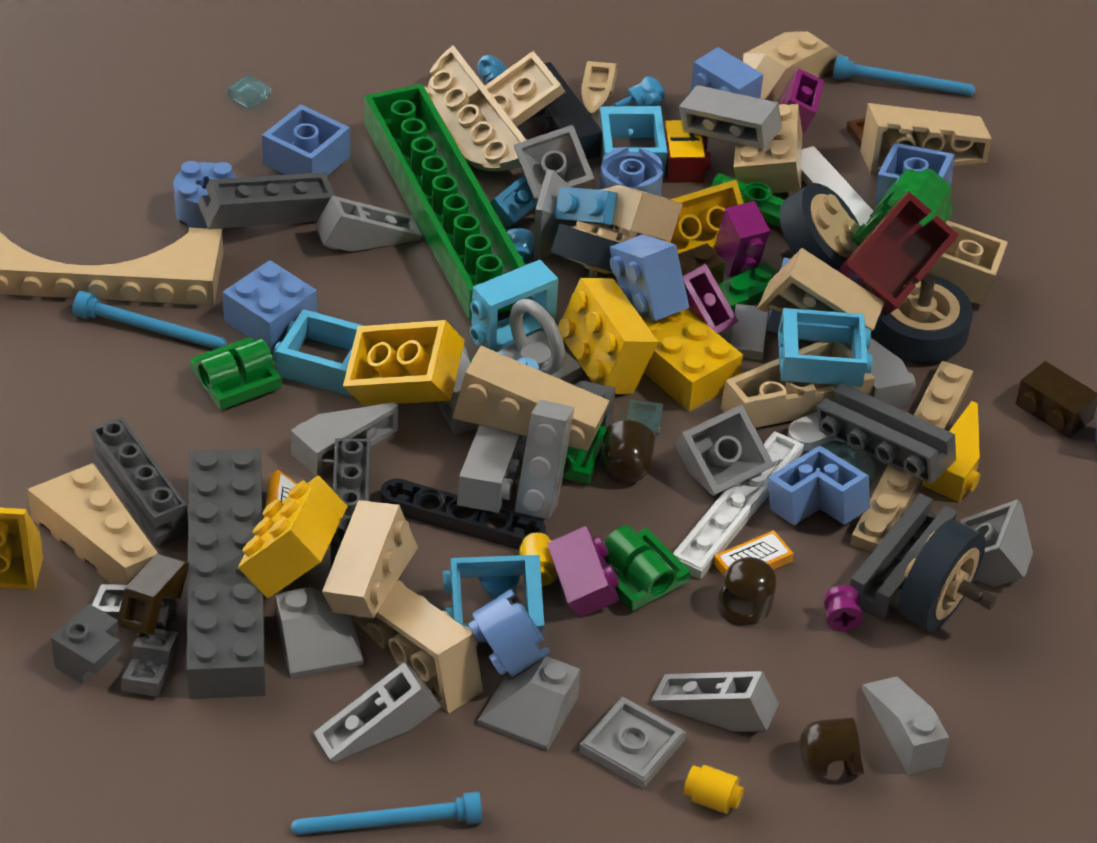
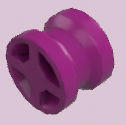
(842, 608)

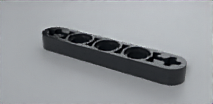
(444, 516)

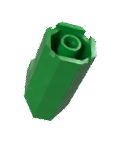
(925, 185)

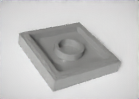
(632, 742)

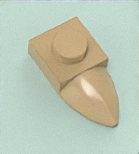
(597, 84)

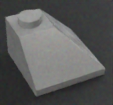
(556, 152)
(545, 223)
(723, 451)
(1007, 543)
(313, 635)
(533, 702)

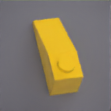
(963, 473)

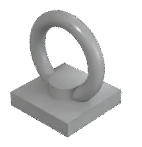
(542, 347)

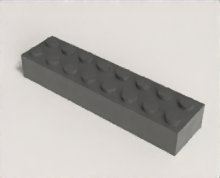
(223, 604)

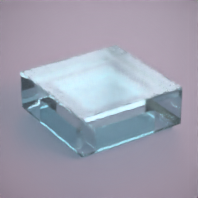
(249, 91)
(646, 413)

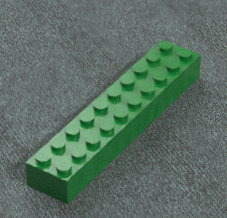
(440, 190)

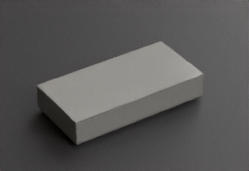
(750, 331)

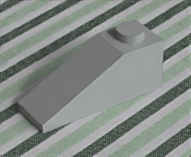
(362, 226)
(892, 380)
(315, 439)
(721, 699)
(378, 715)
(908, 724)

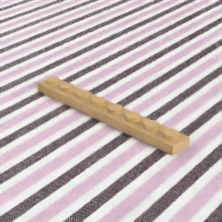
(896, 486)

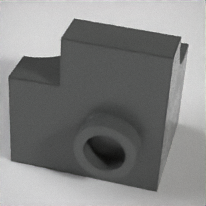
(85, 643)

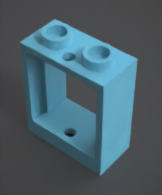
(633, 123)
(530, 282)
(828, 327)
(310, 368)
(496, 566)

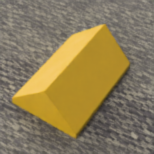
(703, 215)

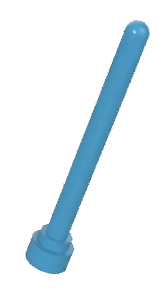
(845, 69)
(87, 306)
(464, 809)

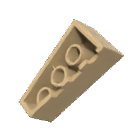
(933, 130)
(505, 392)
(777, 401)
(93, 522)
(429, 644)

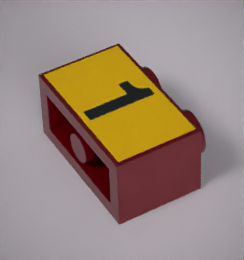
(685, 154)

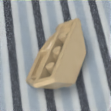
(783, 55)

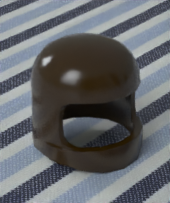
(627, 451)
(752, 581)
(830, 742)

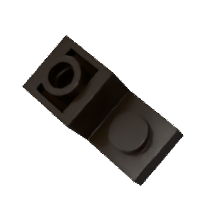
(144, 594)

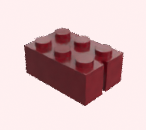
(899, 252)

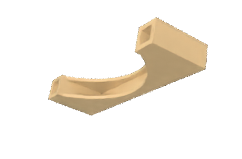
(176, 274)

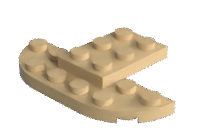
(487, 116)

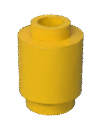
(537, 545)
(713, 788)

